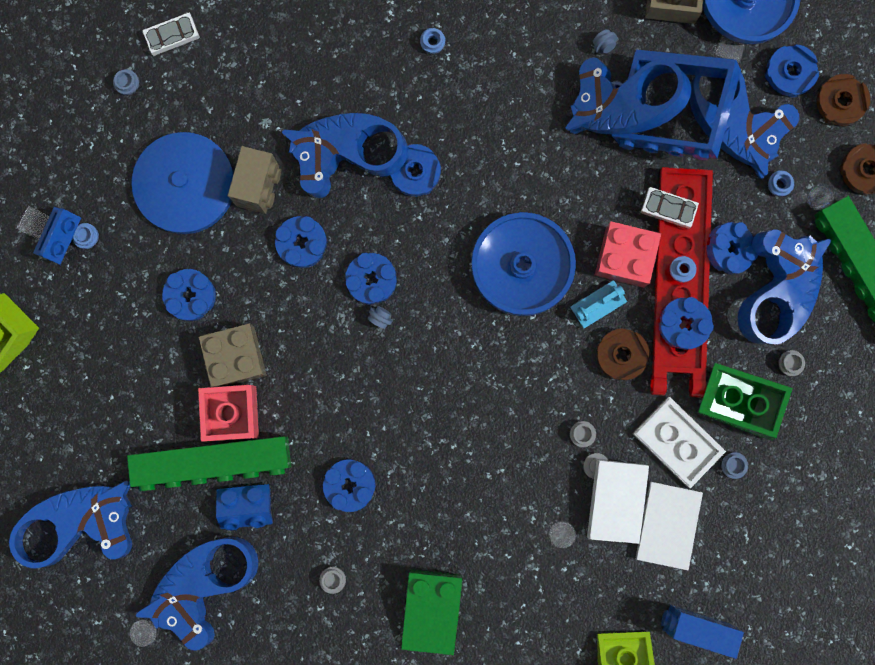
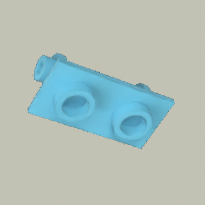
(599, 304)

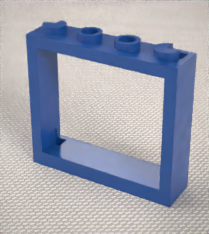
(697, 66)

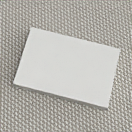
(679, 442)
(617, 501)
(669, 526)

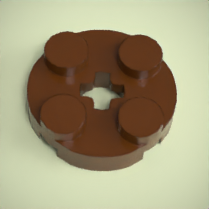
(832, 110)
(853, 172)
(636, 358)

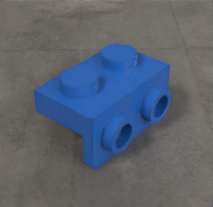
(57, 235)
(243, 507)

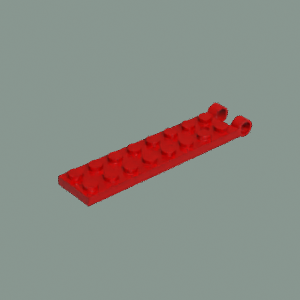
(677, 242)

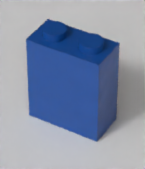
(702, 631)

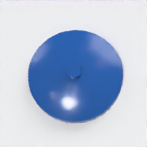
(750, 19)
(182, 183)
(523, 264)

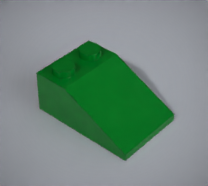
(745, 401)
(431, 612)

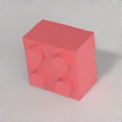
(628, 254)
(228, 413)

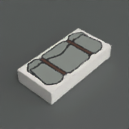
(171, 34)
(669, 207)

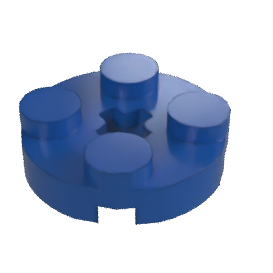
(782, 81)
(423, 182)
(288, 234)
(718, 251)
(376, 292)
(198, 305)
(690, 309)
(340, 498)

